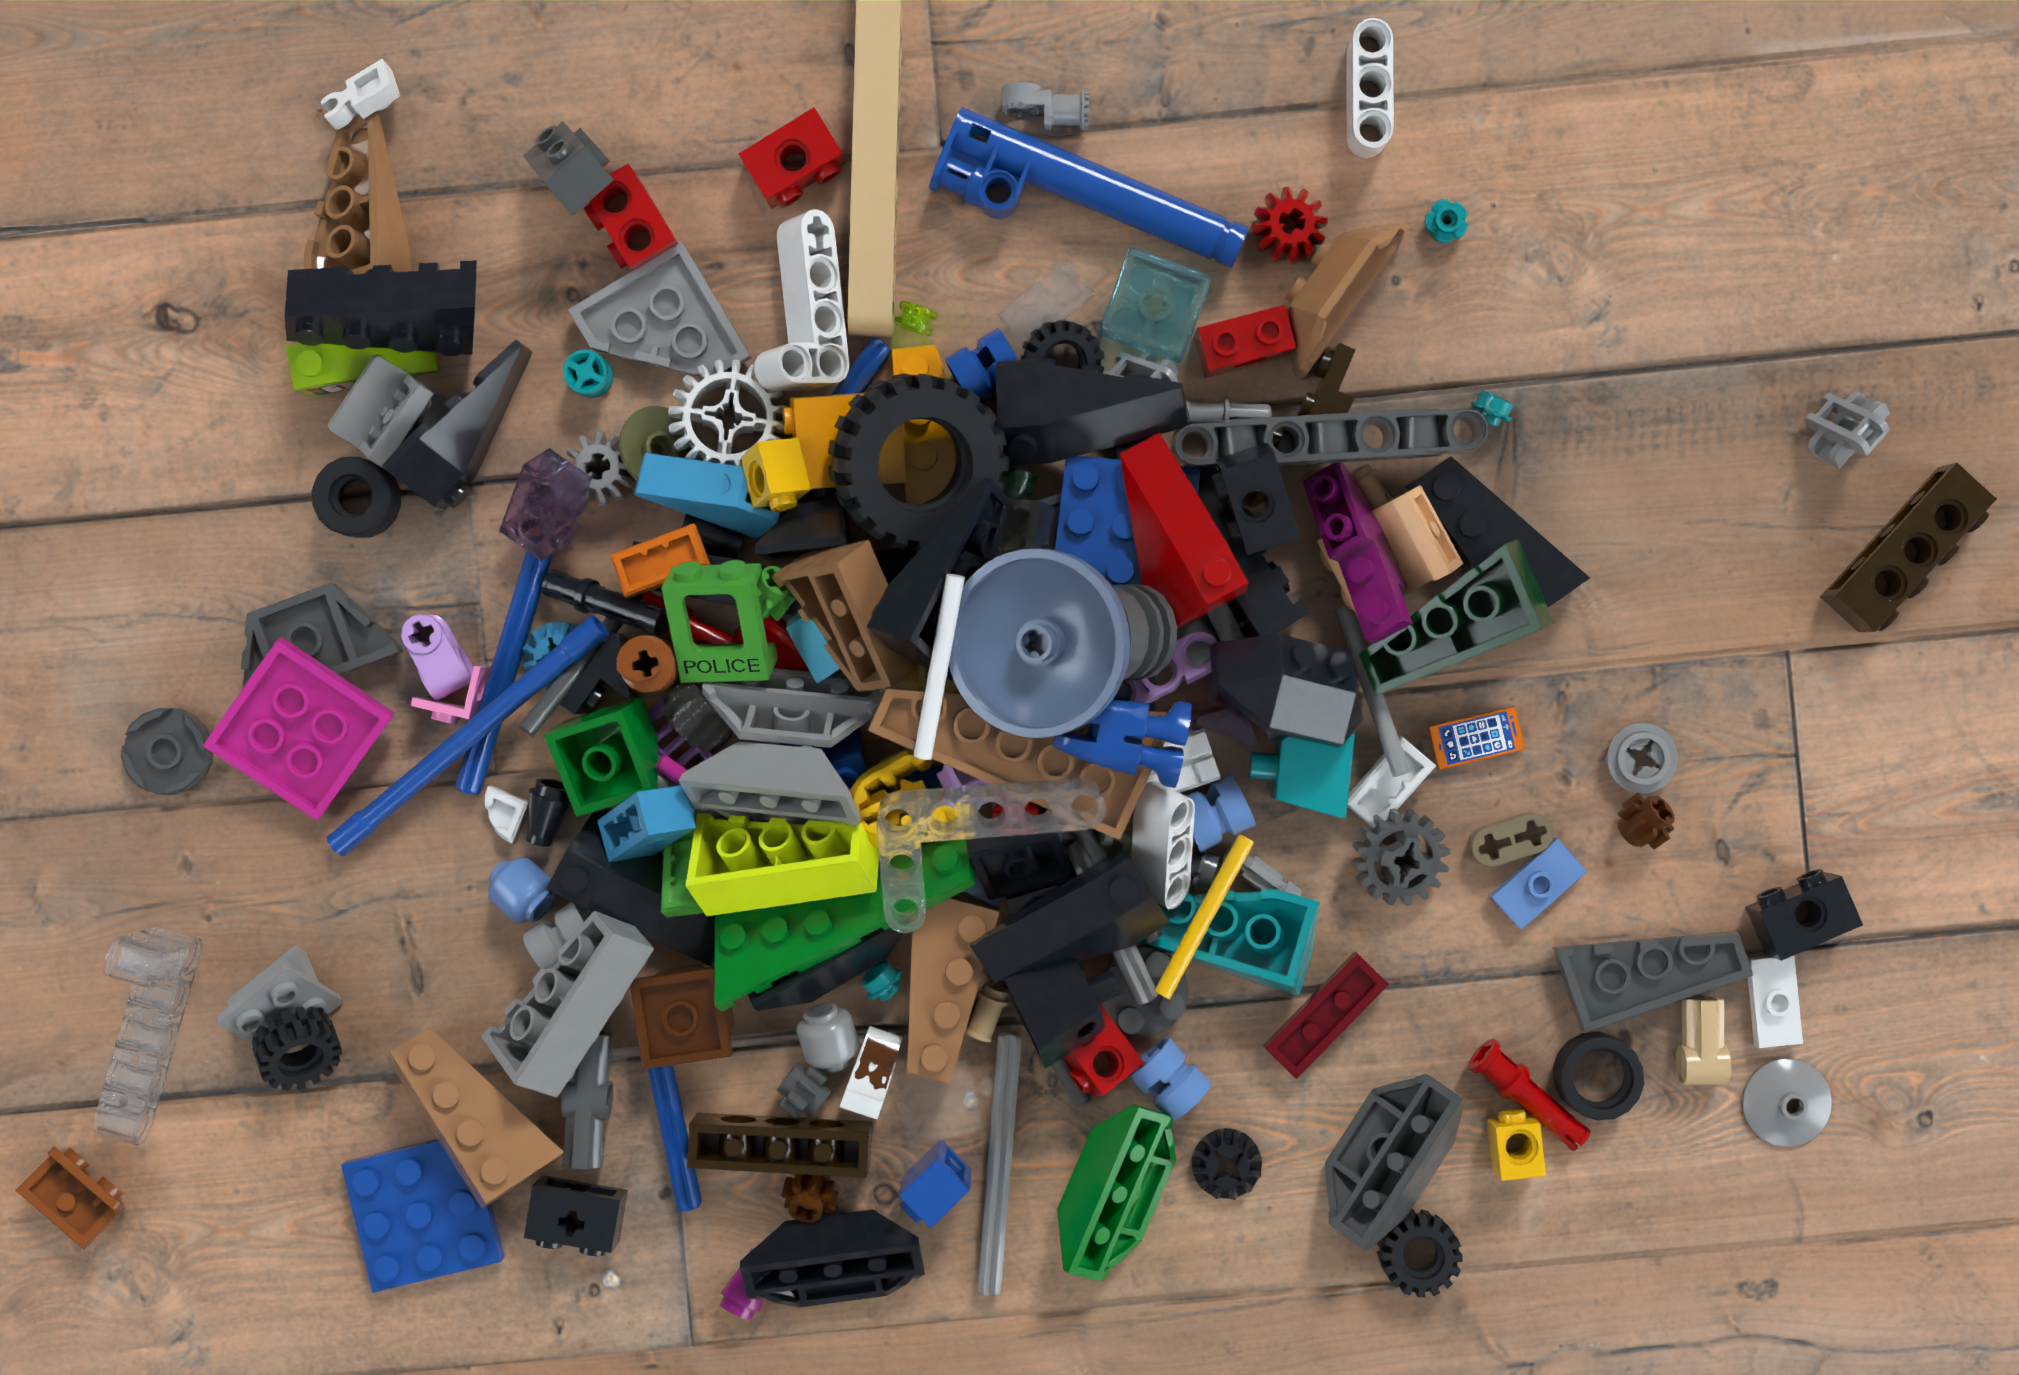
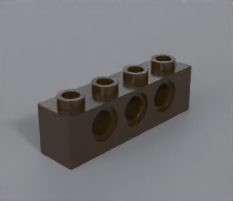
(1965, 509)
(779, 1145)

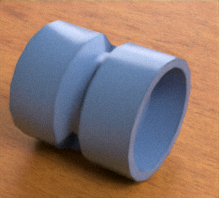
(1219, 812)
(1172, 1082)

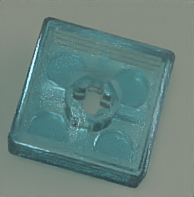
(1140, 280)

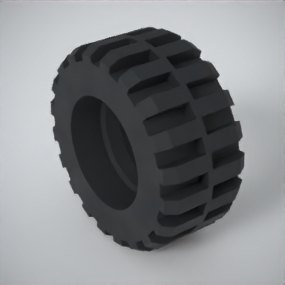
(870, 423)

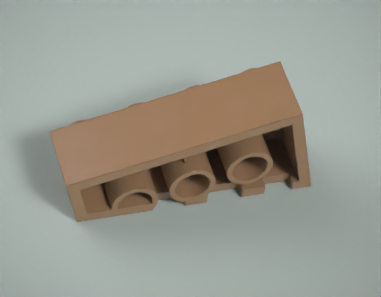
(944, 983)
(472, 1120)

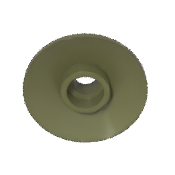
(648, 430)

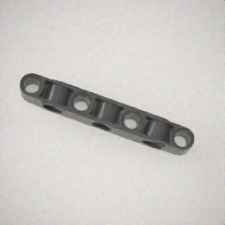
(1338, 436)

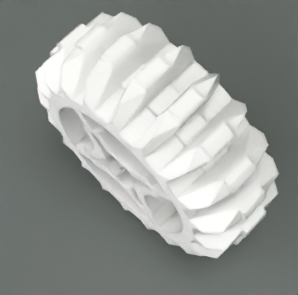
(708, 415)

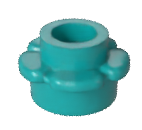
(1440, 231)
(1493, 407)
(882, 981)

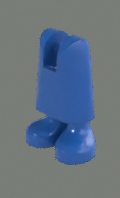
(1117, 737)

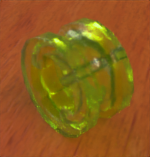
(915, 318)

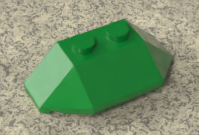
(1114, 1190)

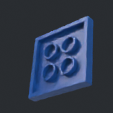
(1097, 518)
(417, 1216)

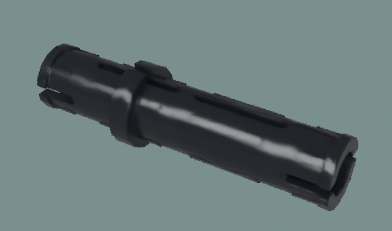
(589, 596)

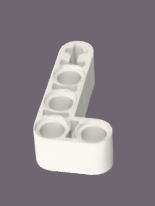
(811, 309)

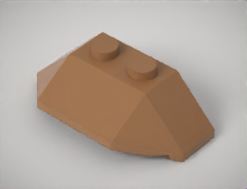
(1335, 288)

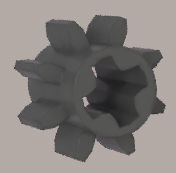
(803, 1090)

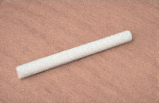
(939, 666)

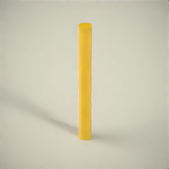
(1204, 916)

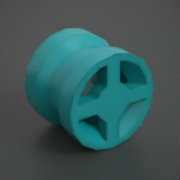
(580, 368)

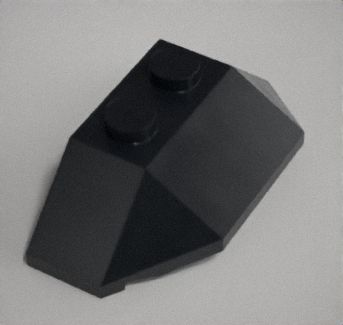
(1290, 686)
(826, 976)
(832, 1260)

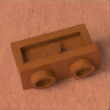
(71, 1197)

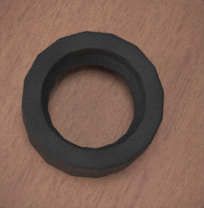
(1631, 1085)

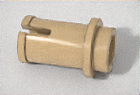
(987, 1011)

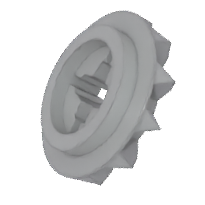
(1660, 750)

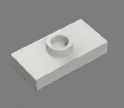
(1381, 791)
(1774, 1002)

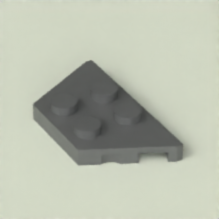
(323, 626)

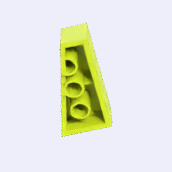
(777, 863)

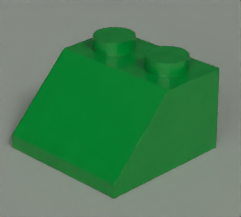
(605, 755)

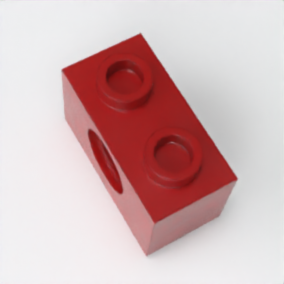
(803, 136)
(1244, 341)

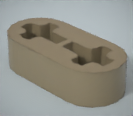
(1507, 829)

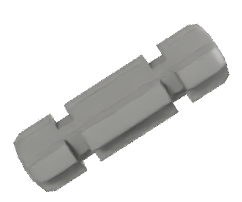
(1263, 876)

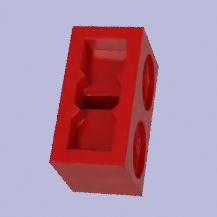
(636, 217)
(1121, 1057)

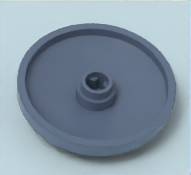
(1039, 643)

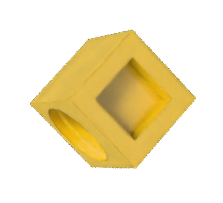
(776, 474)
(1526, 1161)

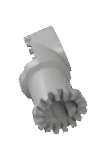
(1057, 108)

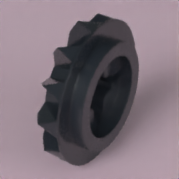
(1226, 1143)

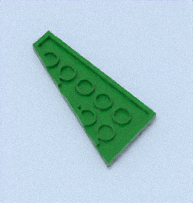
(774, 941)

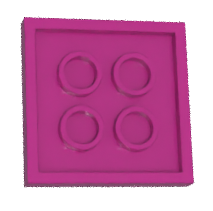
(298, 728)

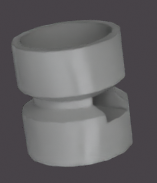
(548, 937)

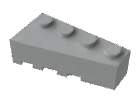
(568, 1005)

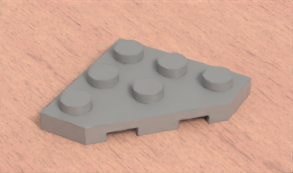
(661, 317)

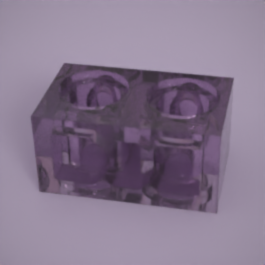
(546, 504)

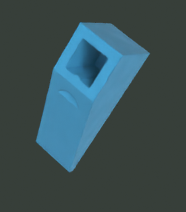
(704, 491)

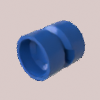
(969, 364)

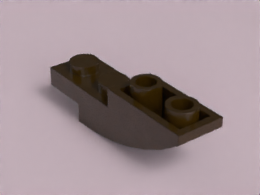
(1325, 400)

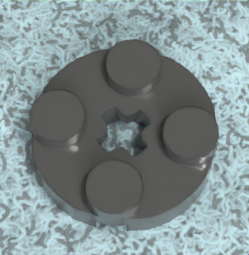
(1152, 1016)

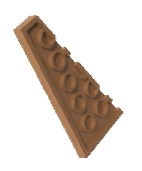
(1000, 757)

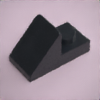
(602, 669)

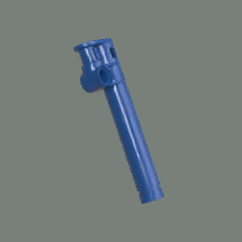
(1018, 159)

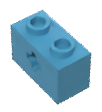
(646, 823)

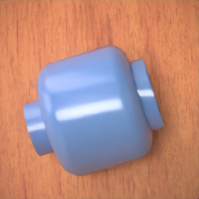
(520, 890)

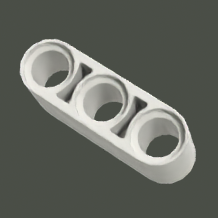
(1369, 67)
(1164, 842)

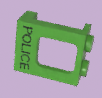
(719, 662)

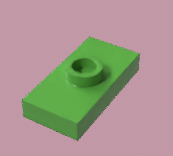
(675, 896)

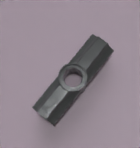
(587, 1107)

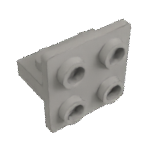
(385, 409)
(281, 986)

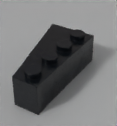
(384, 308)
(1483, 523)
(1265, 604)

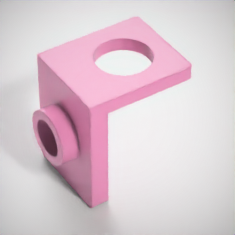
(451, 712)

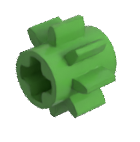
(772, 599)

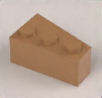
(839, 594)

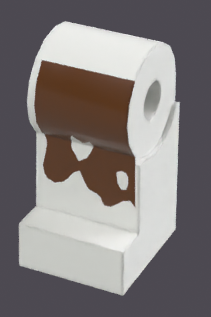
(872, 1073)

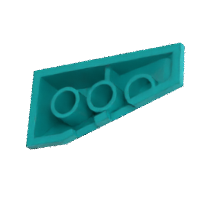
(1252, 936)

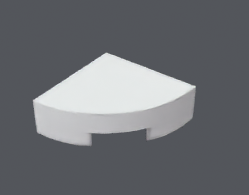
(505, 812)

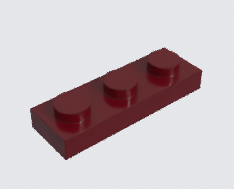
(1325, 1015)

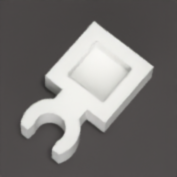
(365, 94)

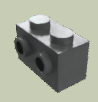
(569, 165)

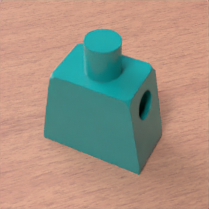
(1307, 774)

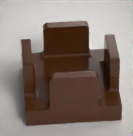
(679, 1017)

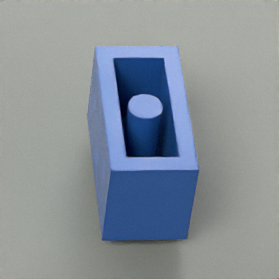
(934, 1184)

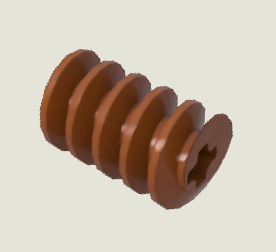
(634, 659)

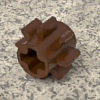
(1646, 821)
(809, 1196)

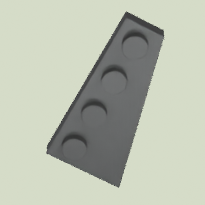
(1637, 976)

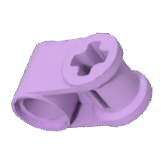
(442, 662)

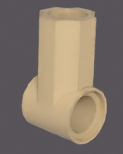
(1703, 1055)

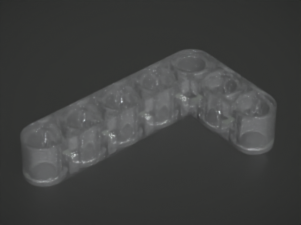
(969, 825)
(161, 974)

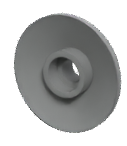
(1768, 1094)

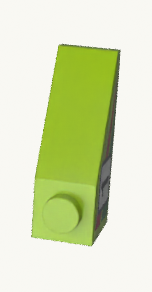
(336, 368)

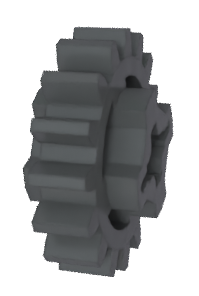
(1407, 874)

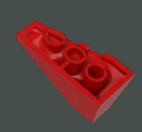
(1175, 536)

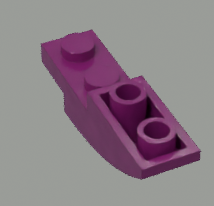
(1361, 548)

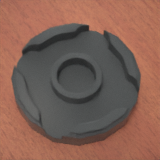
(166, 751)

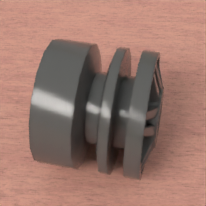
(1150, 629)

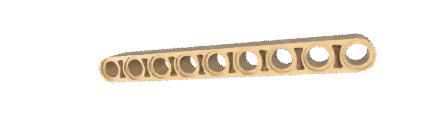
(875, 167)

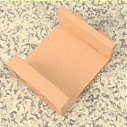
(1415, 539)

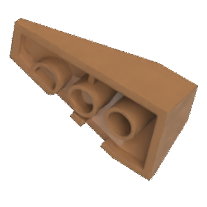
(362, 210)

